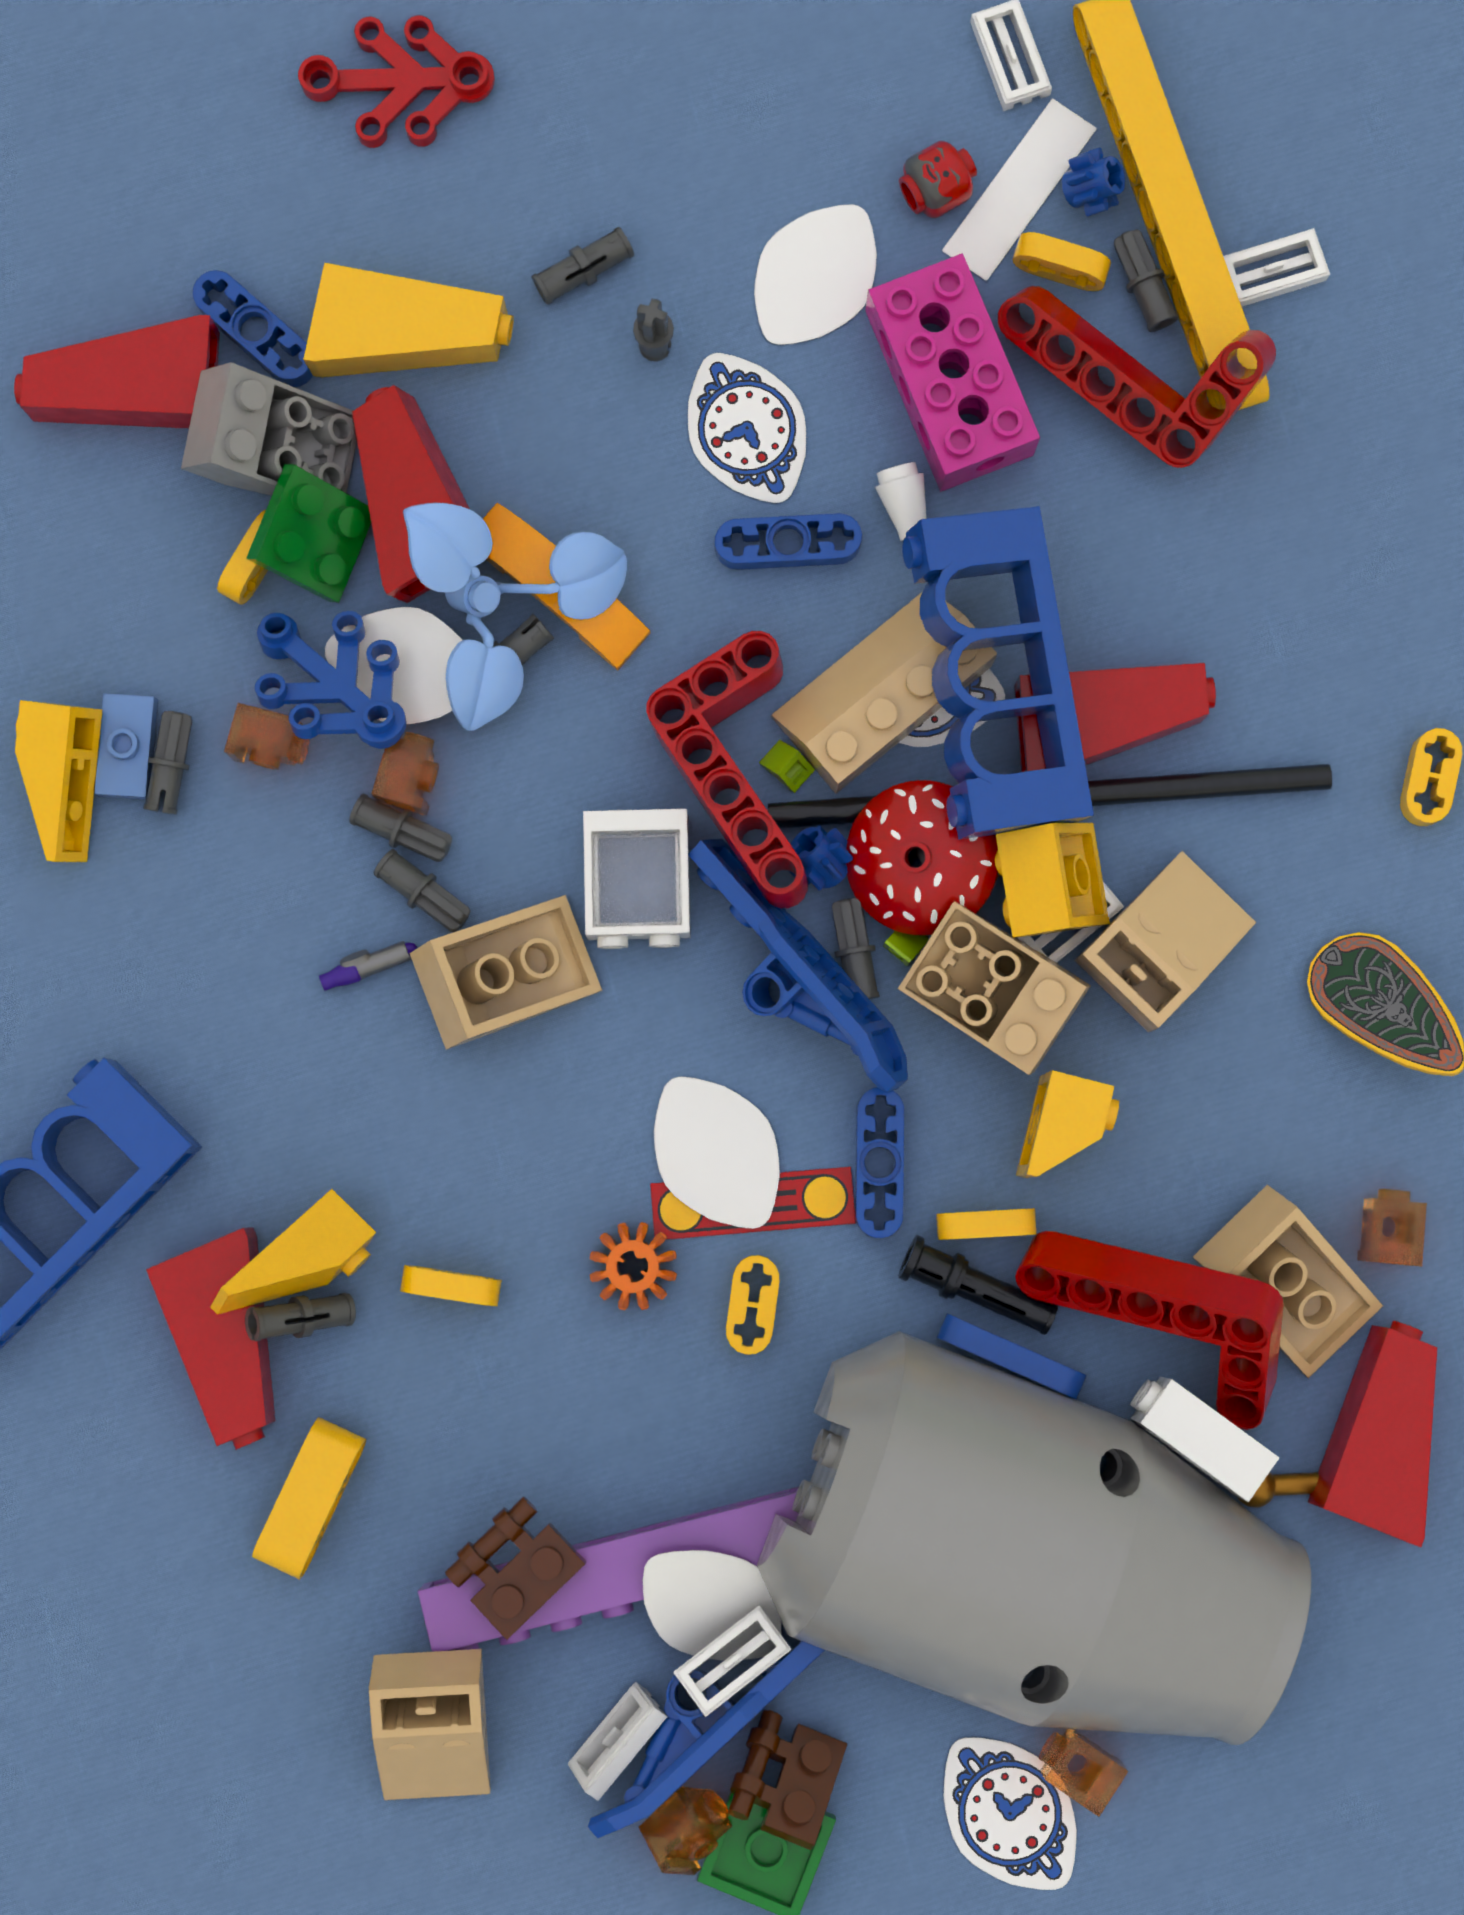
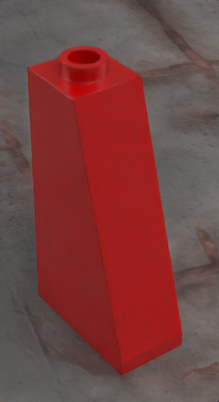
(122, 379)
(399, 471)
(1123, 709)
(220, 1359)
(1383, 1437)

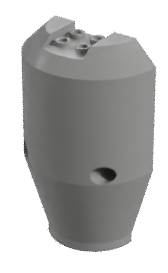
(976, 1541)

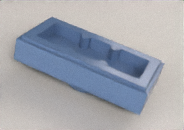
(125, 746)

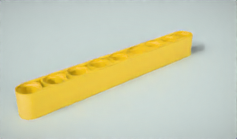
(1164, 186)

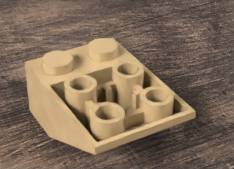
(1165, 942)
(994, 987)
(430, 1724)

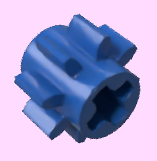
(1093, 182)
(822, 856)

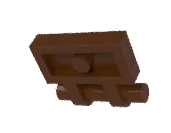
(527, 1580)
(803, 1784)

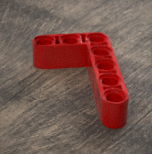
(1133, 379)
(719, 770)
(1171, 1298)

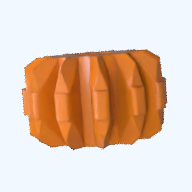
(625, 1281)

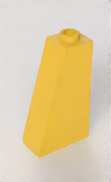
(400, 323)

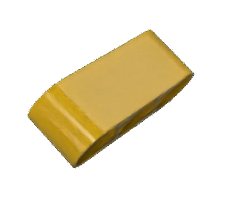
(309, 1498)

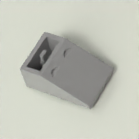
(254, 425)

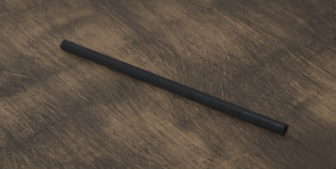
(1103, 792)

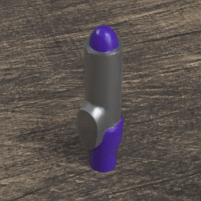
(363, 964)

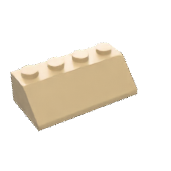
(873, 696)

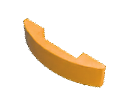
(526, 558)

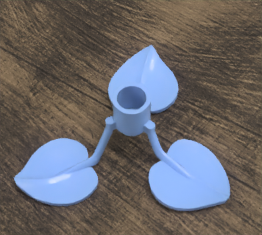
(444, 553)

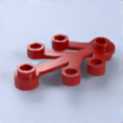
(405, 79)

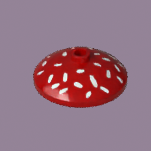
(919, 897)

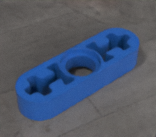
(237, 295)
(801, 523)
(891, 1202)
(1011, 1356)

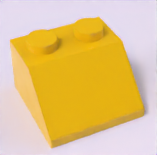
(1051, 879)
(1064, 1120)

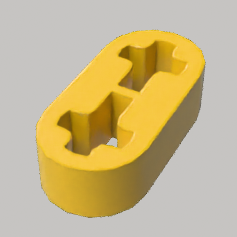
(1061, 261)
(241, 575)
(1442, 780)
(986, 1224)
(450, 1285)
(765, 1306)

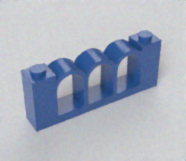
(983, 546)
(140, 1129)

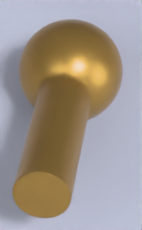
(1282, 1485)

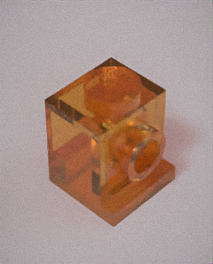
(265, 738)
(406, 773)
(1406, 1243)
(1094, 1783)
(686, 1829)

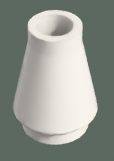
(903, 495)

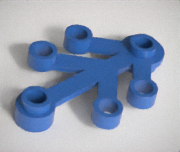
(333, 684)

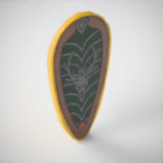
(1385, 1004)

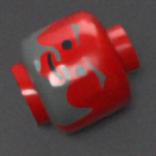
(937, 179)

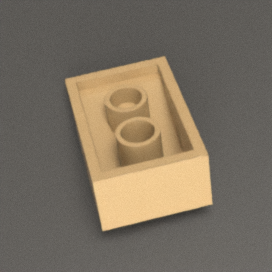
(504, 971)
(1319, 1290)

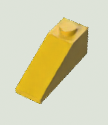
(58, 767)
(303, 1257)

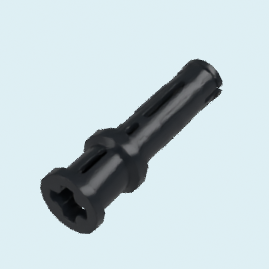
(954, 1277)

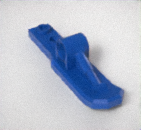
(809, 979)
(690, 1740)

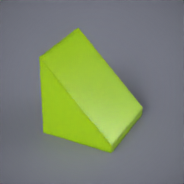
(787, 765)
(905, 946)

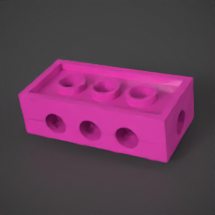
(969, 344)

